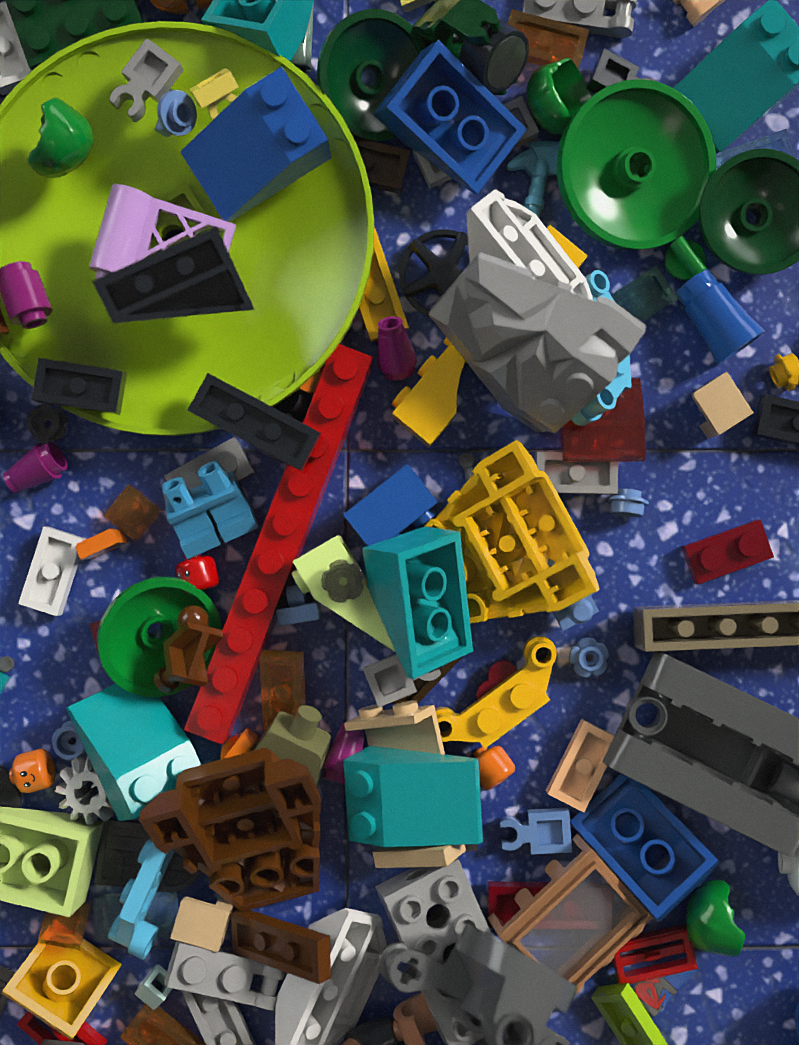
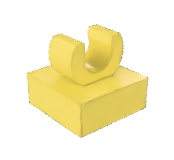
(213, 90)

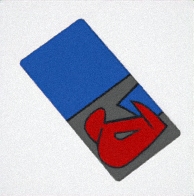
(657, 992)

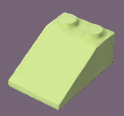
(359, 611)
(46, 859)

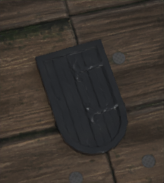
(119, 855)

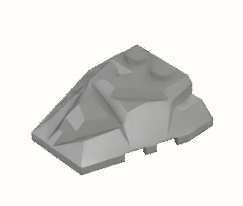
(533, 341)

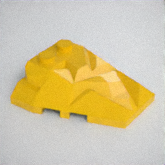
(508, 532)

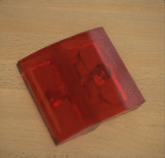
(613, 437)

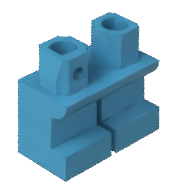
(208, 509)

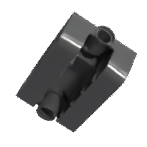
(714, 752)

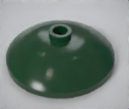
(372, 43)
(759, 184)

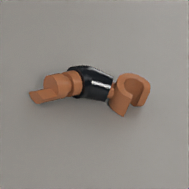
(410, 1025)

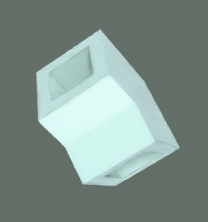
(150, 994)

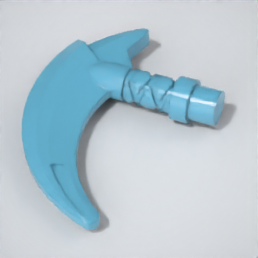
(539, 163)

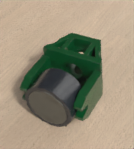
(478, 40)

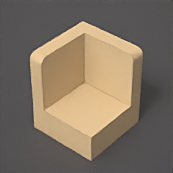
(721, 405)
(202, 923)

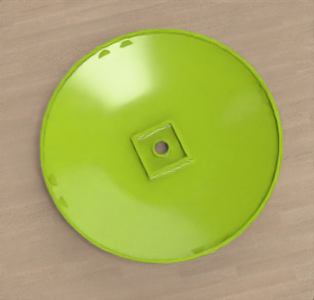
(296, 252)

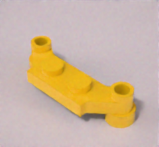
(505, 703)

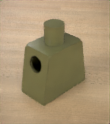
(298, 739)

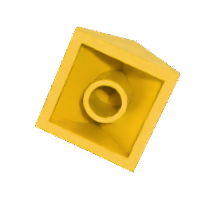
(62, 984)

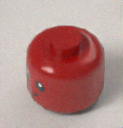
(198, 571)

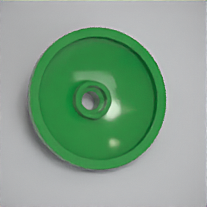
(123, 640)

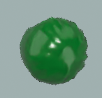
(556, 94)
(63, 140)
(711, 920)

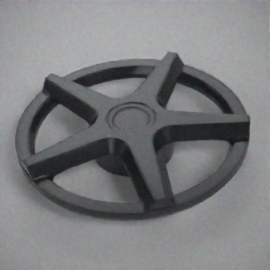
(440, 270)

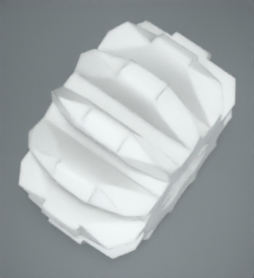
(78, 795)

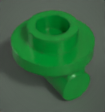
(684, 259)

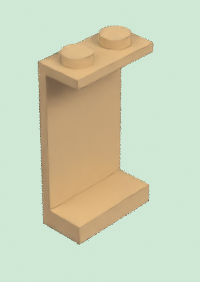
(411, 729)

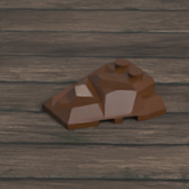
(244, 826)

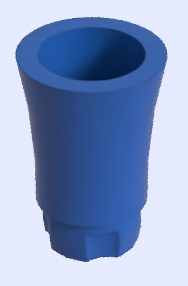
(718, 316)

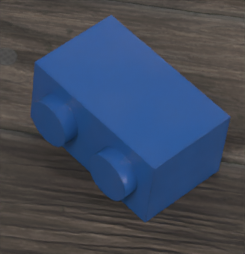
(392, 507)

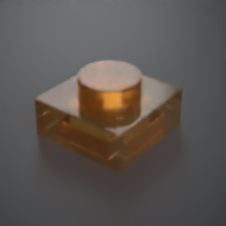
(133, 512)
(64, 930)

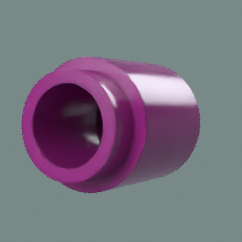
(24, 295)

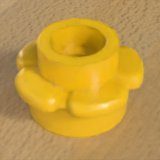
(785, 371)

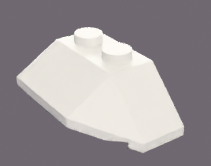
(519, 237)
(327, 1011)

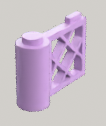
(132, 222)

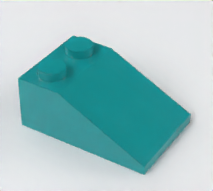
(267, 23)
(746, 74)
(421, 597)
(132, 747)
(412, 798)

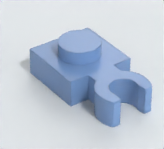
(545, 830)

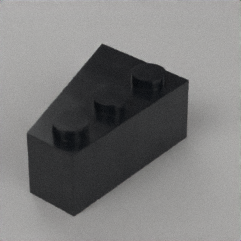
(176, 282)

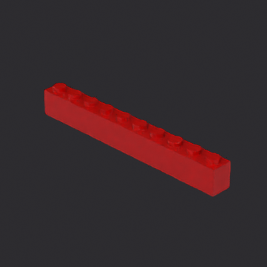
(277, 547)

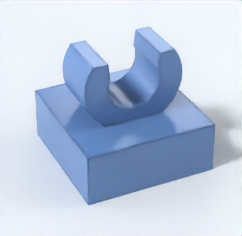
(298, 608)

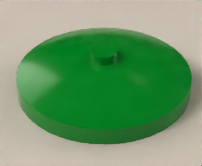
(635, 164)

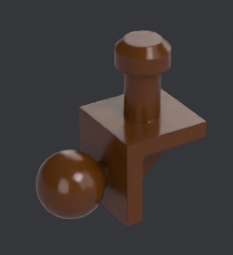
(186, 650)

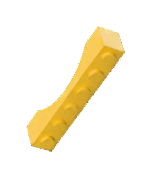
(433, 400)

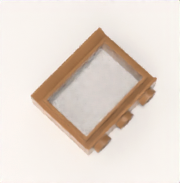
(575, 918)

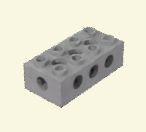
(406, 904)

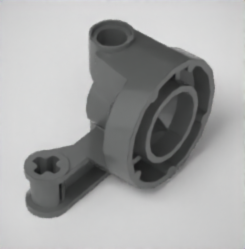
(490, 982)

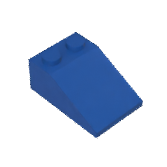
(450, 118)
(256, 146)
(645, 844)

